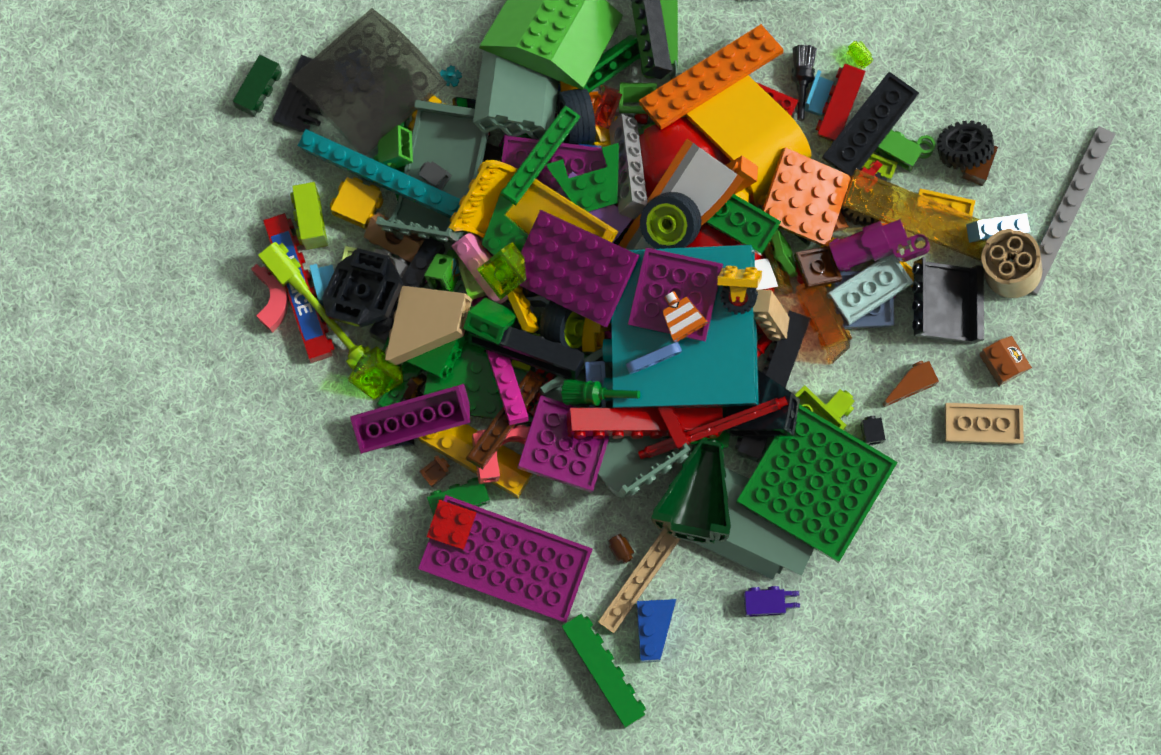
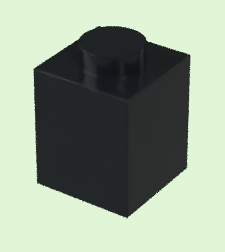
(872, 430)

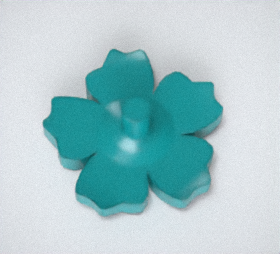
(451, 76)

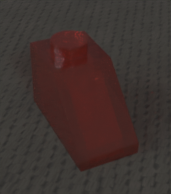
(606, 105)

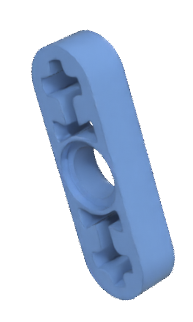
(653, 358)

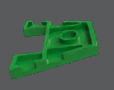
(592, 189)
(502, 229)

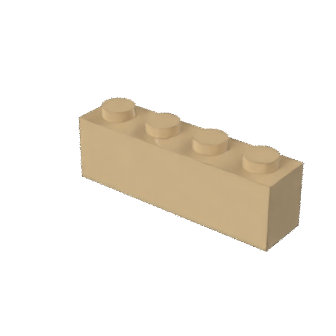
(771, 315)

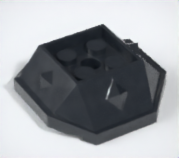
(362, 289)

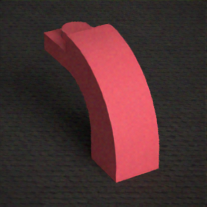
(277, 307)

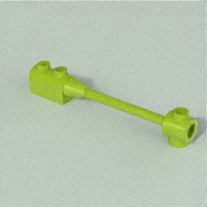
(286, 272)

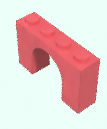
(491, 470)

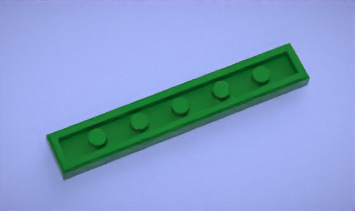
(540, 155)

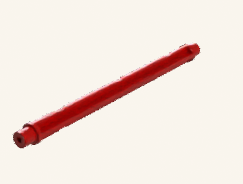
(716, 426)

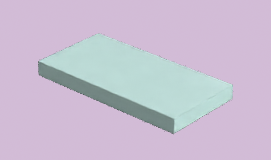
(870, 288)

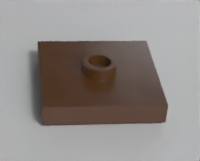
(817, 267)

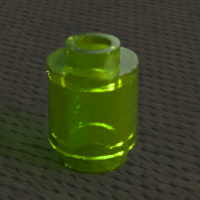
(860, 54)

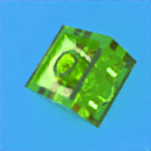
(504, 270)
(375, 374)

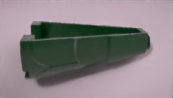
(697, 498)

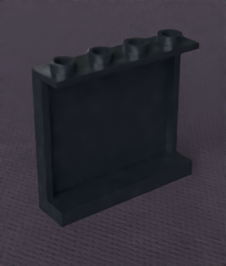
(948, 302)

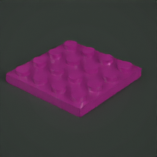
(671, 272)
(557, 456)

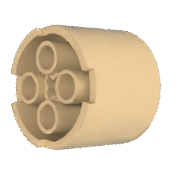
(1008, 277)

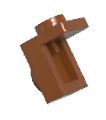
(435, 471)

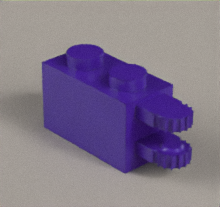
(768, 602)

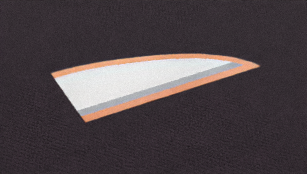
(696, 176)

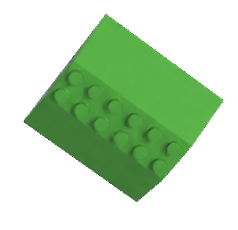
(554, 36)

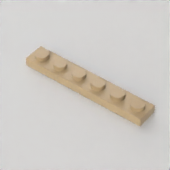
(638, 581)

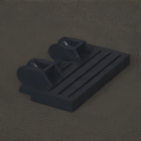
(295, 107)

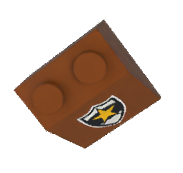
(1005, 360)

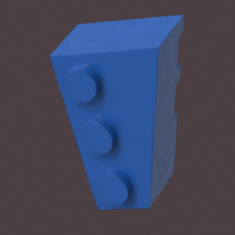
(653, 626)

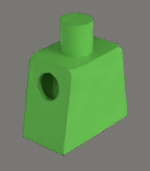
(395, 148)

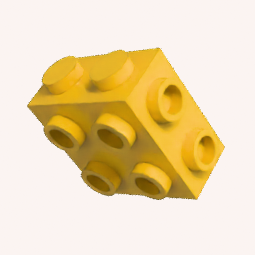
(356, 202)

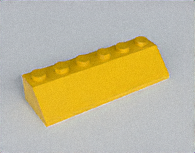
(457, 444)

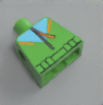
(443, 272)

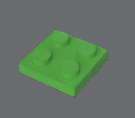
(783, 253)

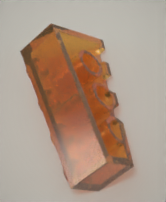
(824, 321)

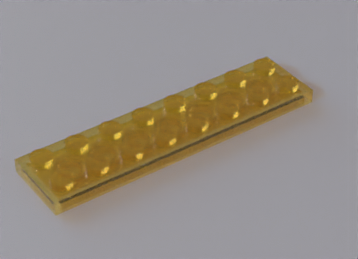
(917, 213)

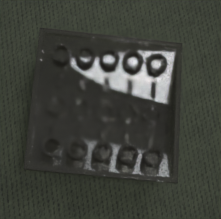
(368, 80)

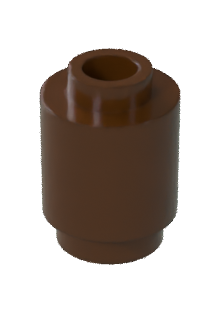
(621, 548)

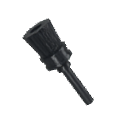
(803, 73)

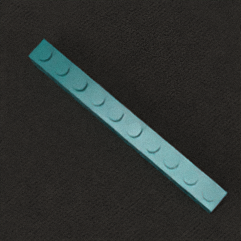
(379, 174)

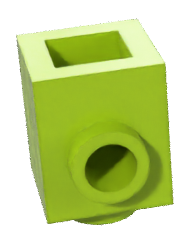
(841, 403)

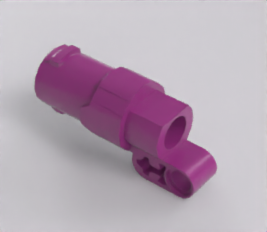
(876, 243)

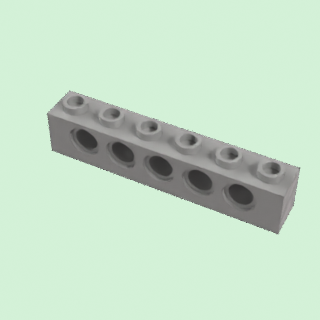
(631, 181)

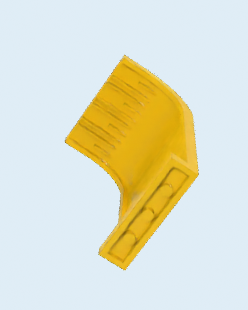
(752, 125)
(493, 176)

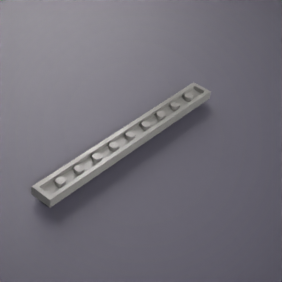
(1073, 199)

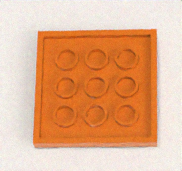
(806, 196)

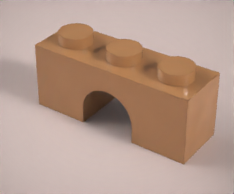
(405, 247)

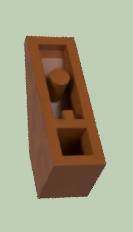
(916, 380)

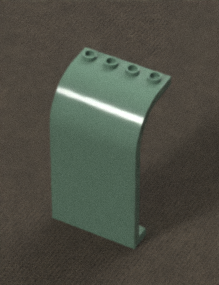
(457, 145)
(621, 465)

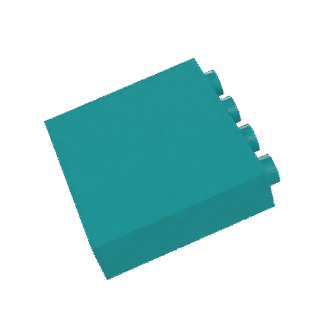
(704, 373)

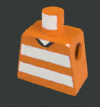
(682, 317)

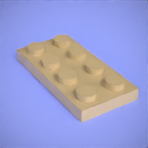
(984, 423)

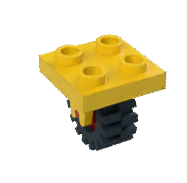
(739, 288)

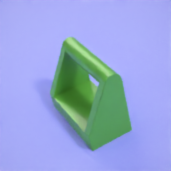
(633, 93)

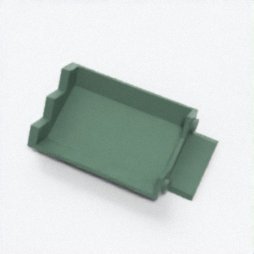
(514, 98)
(756, 541)

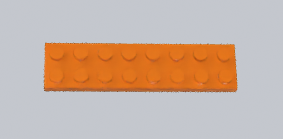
(711, 76)

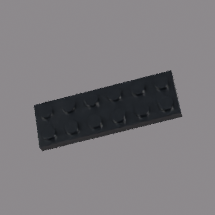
(870, 125)

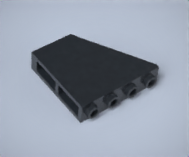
(773, 424)

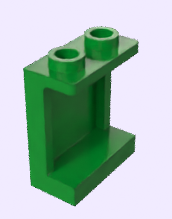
(490, 320)

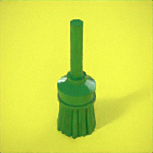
(591, 393)

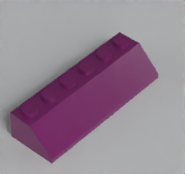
(411, 418)

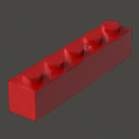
(674, 426)

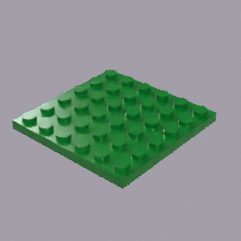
(817, 484)

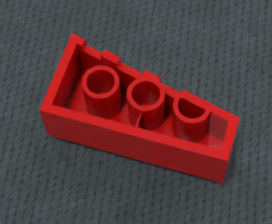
(841, 102)

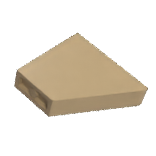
(425, 322)

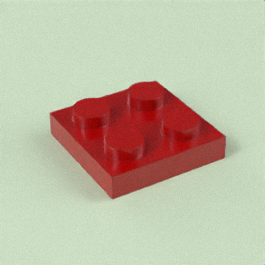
(451, 524)

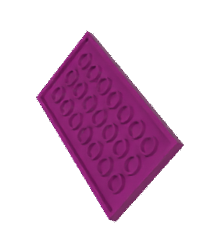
(512, 563)

